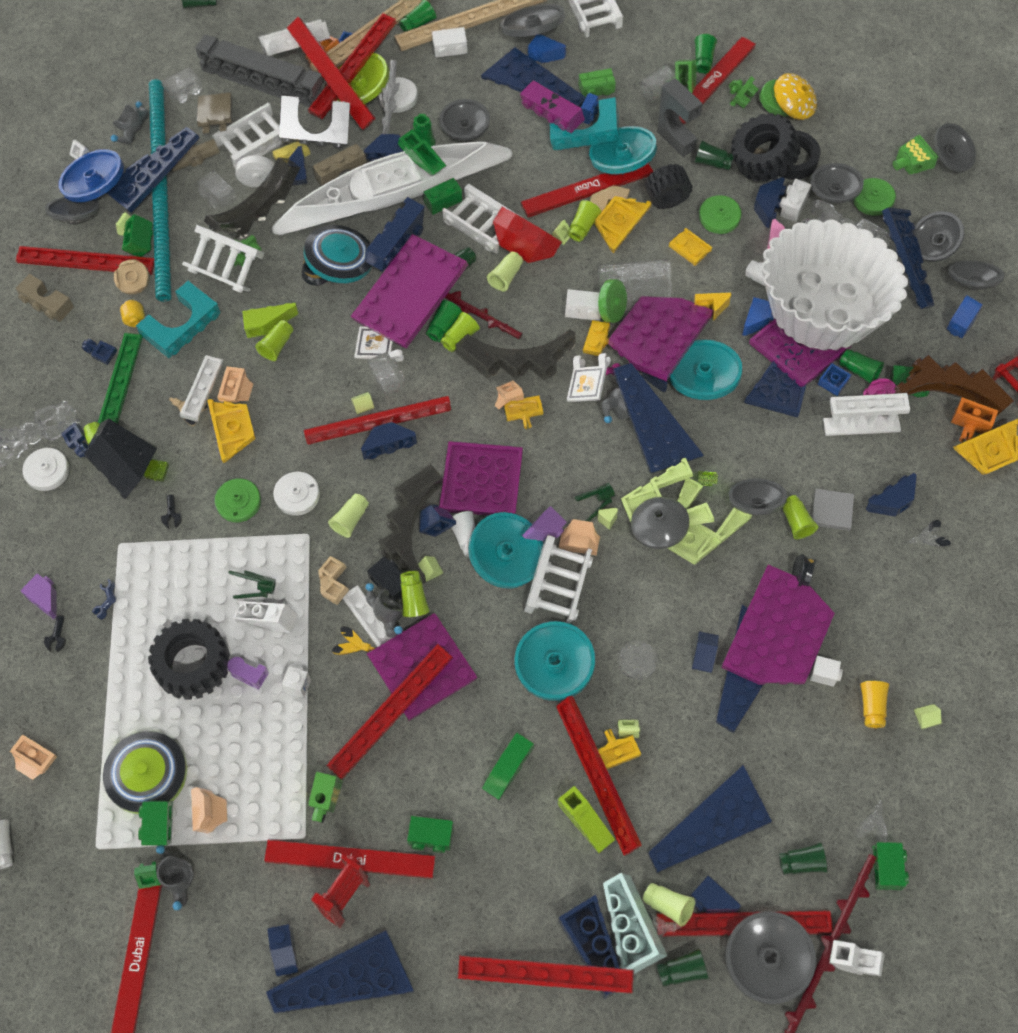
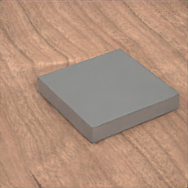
(833, 509)

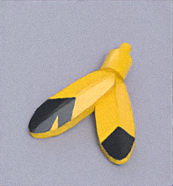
(355, 644)

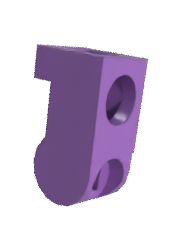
(247, 674)

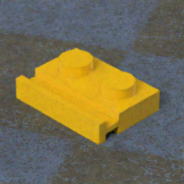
(690, 246)

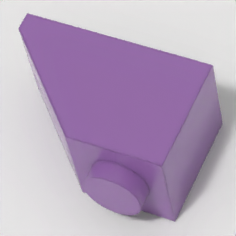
(546, 524)
(42, 594)

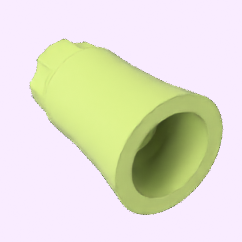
(505, 271)
(349, 515)
(670, 903)

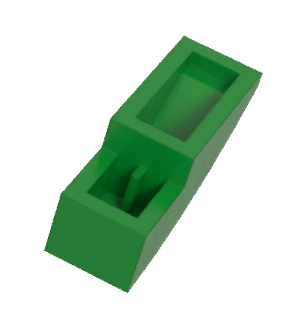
(421, 152)
(508, 766)

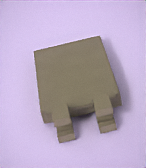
(214, 110)

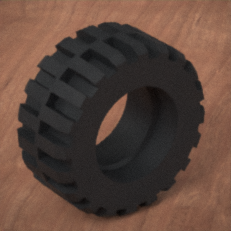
(763, 130)
(174, 640)

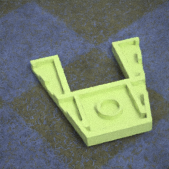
(697, 515)
(699, 539)

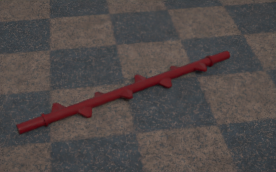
(482, 313)
(841, 927)

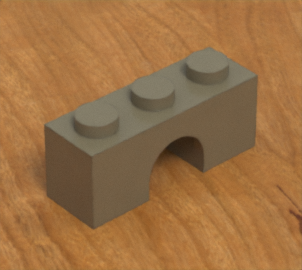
(331, 167)
(54, 306)

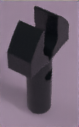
(171, 513)
(56, 635)

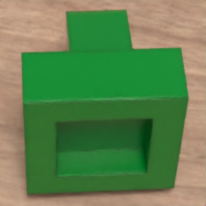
(146, 875)

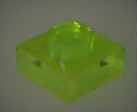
(156, 470)
(707, 478)

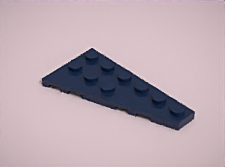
(519, 71)
(150, 170)
(909, 251)
(778, 391)
(658, 432)
(736, 695)
(722, 817)
(355, 975)

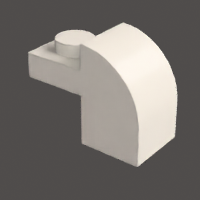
(856, 960)

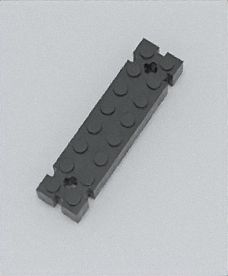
(258, 70)

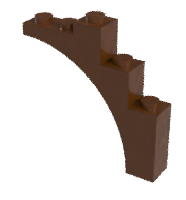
(954, 380)

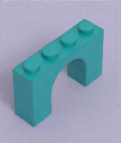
(603, 131)
(170, 340)

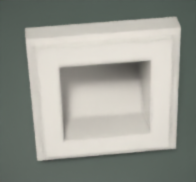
(78, 149)

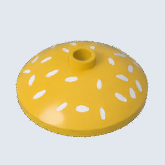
(795, 96)

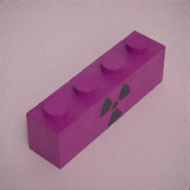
(552, 107)

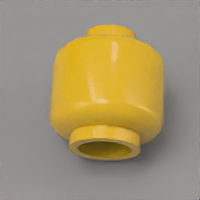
(132, 313)

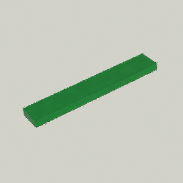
(121, 377)

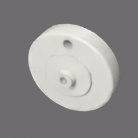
(405, 97)
(253, 170)
(46, 469)
(296, 493)

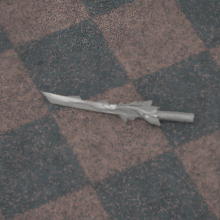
(388, 97)

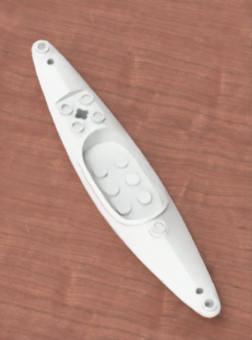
(386, 184)

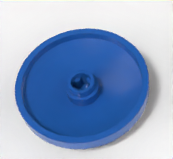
(91, 175)

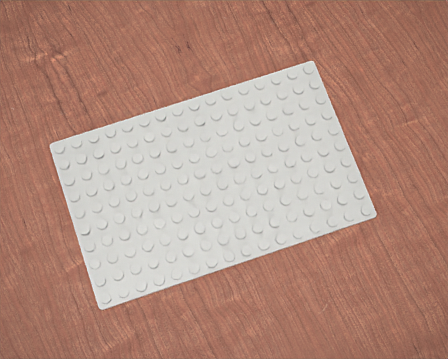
(238, 738)

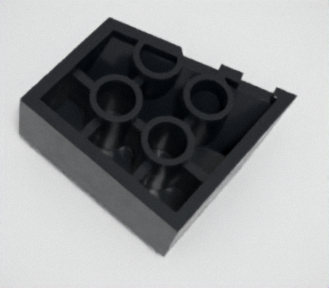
(119, 456)

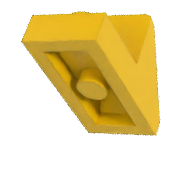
(716, 301)

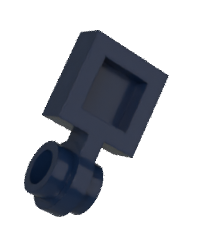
(102, 352)
(73, 437)

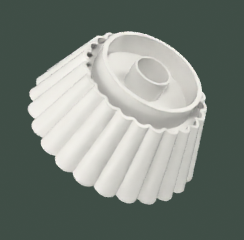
(831, 283)

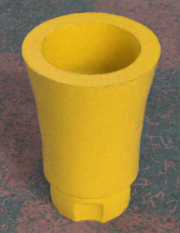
(874, 703)

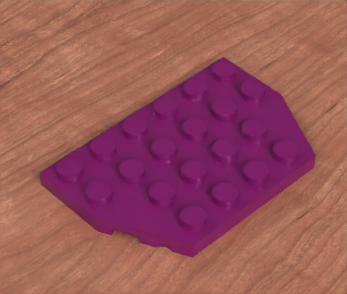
(659, 333)
(779, 631)

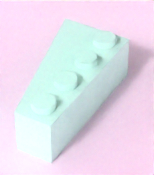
(633, 929)

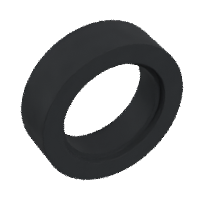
(813, 149)

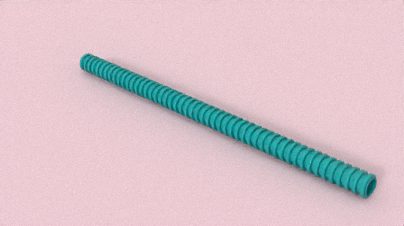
(159, 196)

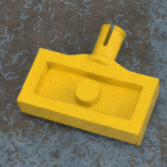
(597, 338)
(524, 410)
(618, 750)

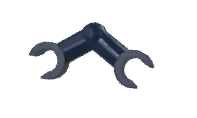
(111, 599)

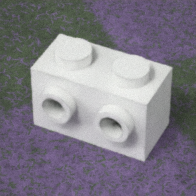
(449, 42)
(796, 198)
(582, 305)

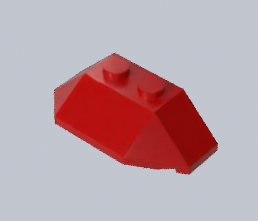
(524, 237)

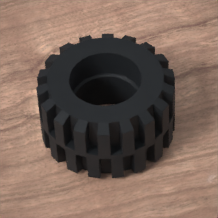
(668, 186)

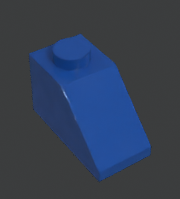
(545, 49)
(758, 316)
(964, 317)

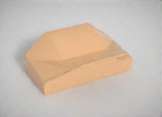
(235, 386)
(508, 392)
(579, 537)
(31, 757)
(207, 810)

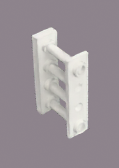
(615, 16)
(283, 40)
(258, 148)
(484, 204)
(235, 247)
(866, 414)
(539, 583)

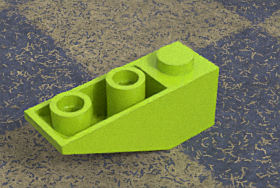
(261, 320)
(585, 819)

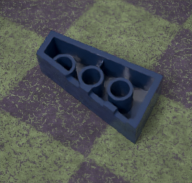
(395, 234)
(589, 936)

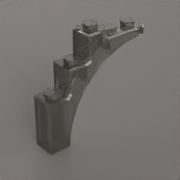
(257, 206)
(515, 362)
(401, 521)

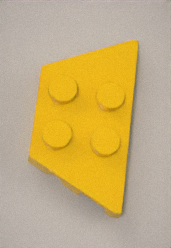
(620, 219)
(231, 427)
(992, 448)

